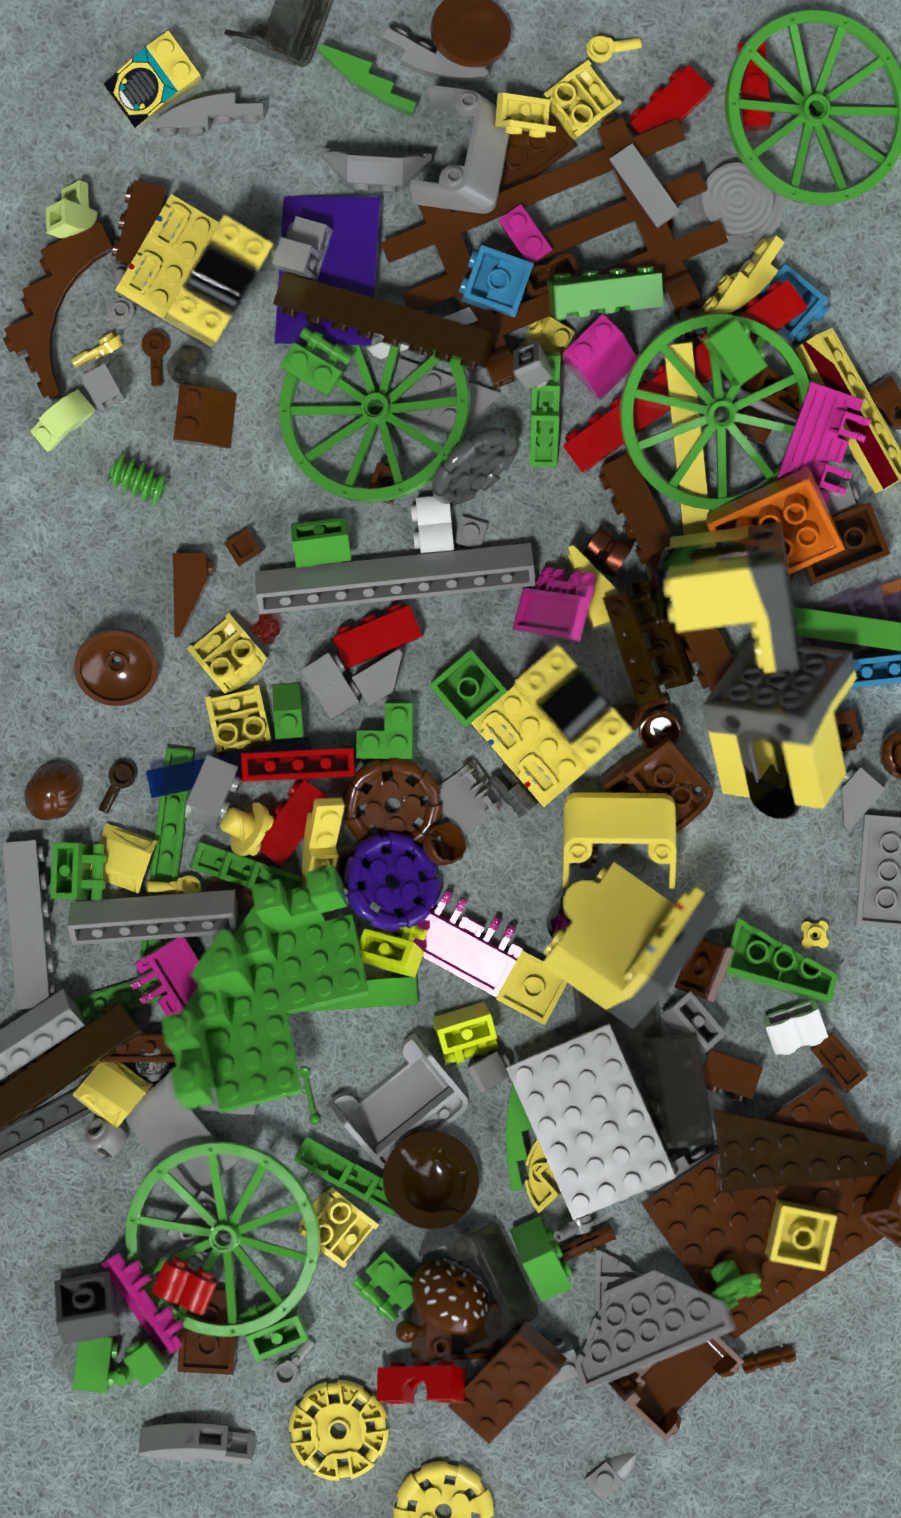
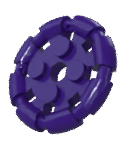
(403, 870)

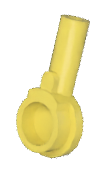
(601, 48)
(108, 344)
(184, 885)

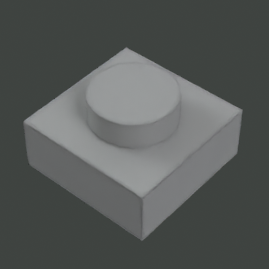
(470, 533)

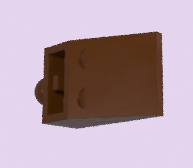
(436, 1345)

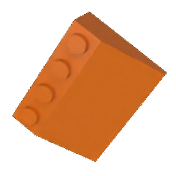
(801, 509)

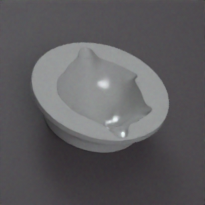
(737, 201)

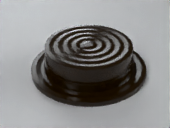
(430, 1179)

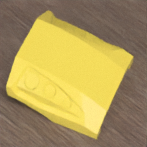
(586, 97)
(225, 649)
(233, 717)
(126, 857)
(112, 1091)
(340, 1230)

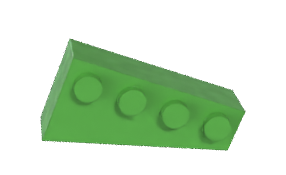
(604, 292)
(777, 966)

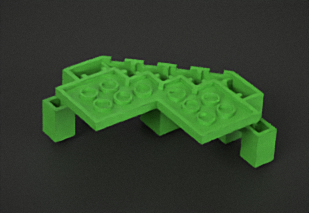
(275, 965)

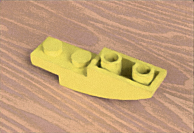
(741, 287)
(321, 835)

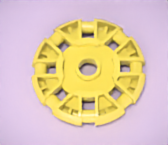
(350, 1417)
(443, 1493)

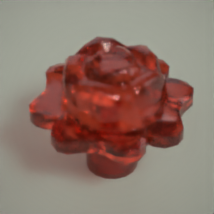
(266, 628)

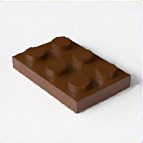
(205, 1352)

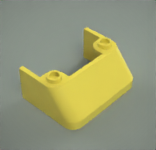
(619, 819)

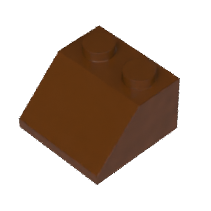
(204, 416)

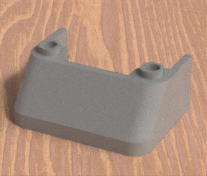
(478, 182)

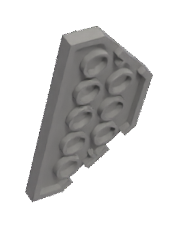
(647, 1324)

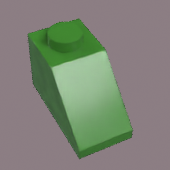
(287, 711)

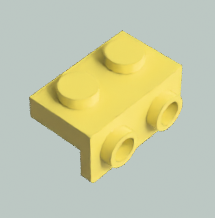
(523, 113)
(551, 335)

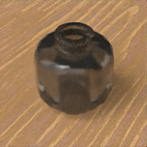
(187, 365)

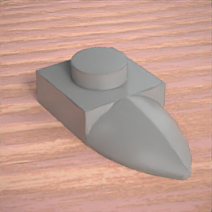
(611, 1474)

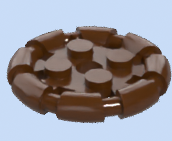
(383, 789)

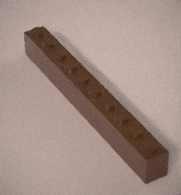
(652, 535)

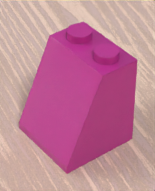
(600, 357)

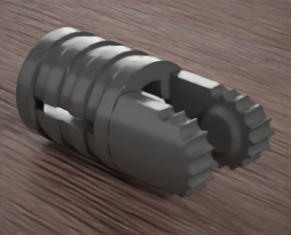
(518, 796)

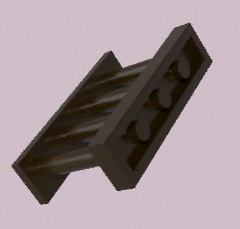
(636, 657)

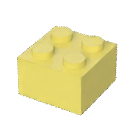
(800, 1235)

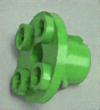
(732, 1285)

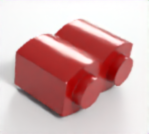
(184, 1285)

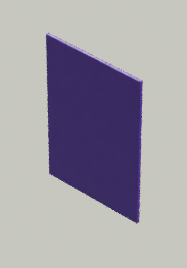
(348, 260)

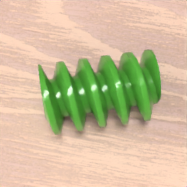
(137, 480)

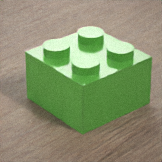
(467, 688)

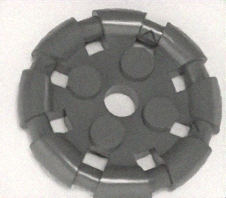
(474, 466)

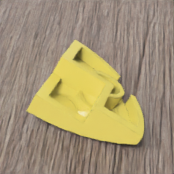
(541, 1182)

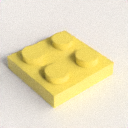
(531, 988)

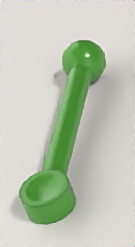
(314, 1118)

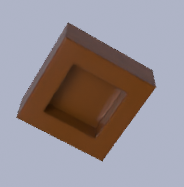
(243, 547)

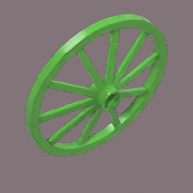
(819, 102)
(630, 392)
(387, 416)
(219, 1246)

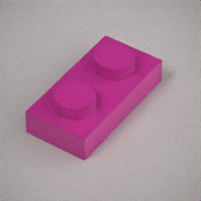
(525, 235)

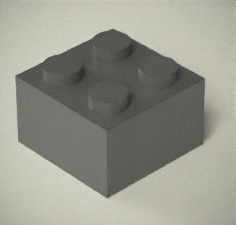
(86, 1307)

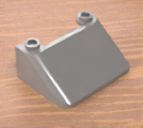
(406, 1102)
(168, 1127)

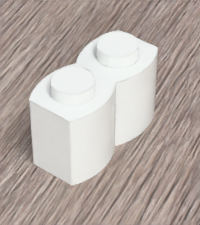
(433, 525)
(795, 1027)

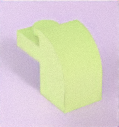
(71, 213)
(62, 419)

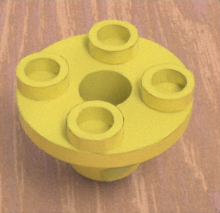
(247, 828)

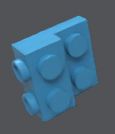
(495, 281)
(814, 299)

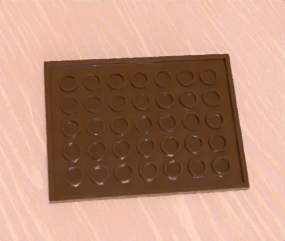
(735, 1226)

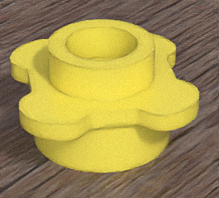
(808, 929)

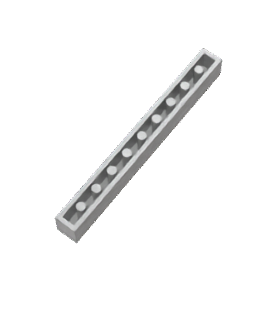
(395, 578)

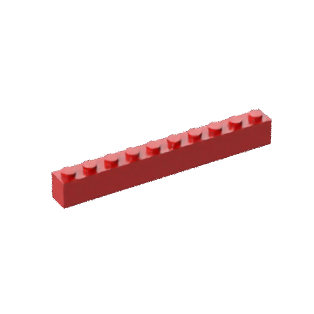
(604, 431)

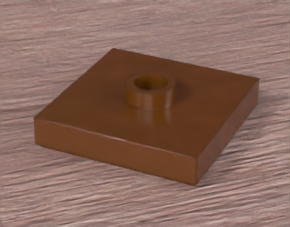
(705, 970)

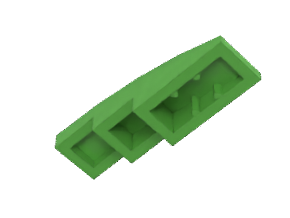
(358, 73)
(545, 418)
(239, 868)
(382, 993)
(516, 1123)
(343, 1173)

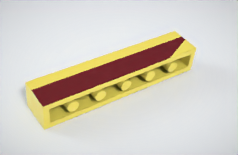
(831, 367)

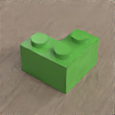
(395, 739)
(541, 1258)

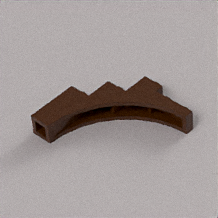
(33, 335)

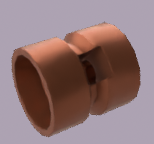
(616, 555)

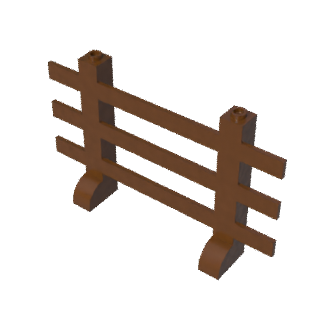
(662, 251)

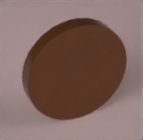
(470, 32)

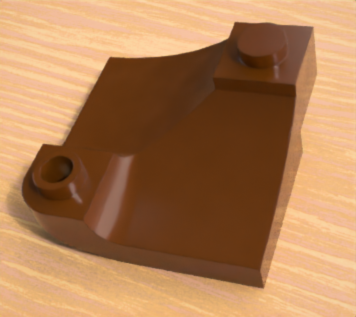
(663, 771)

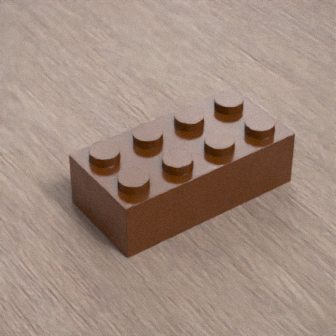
(508, 1382)

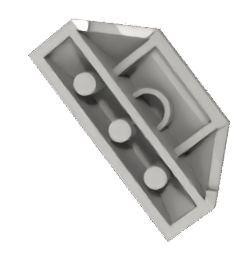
(376, 168)

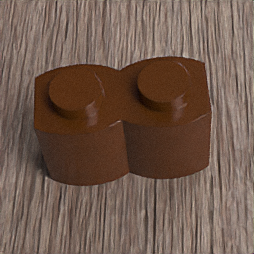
(537, 282)

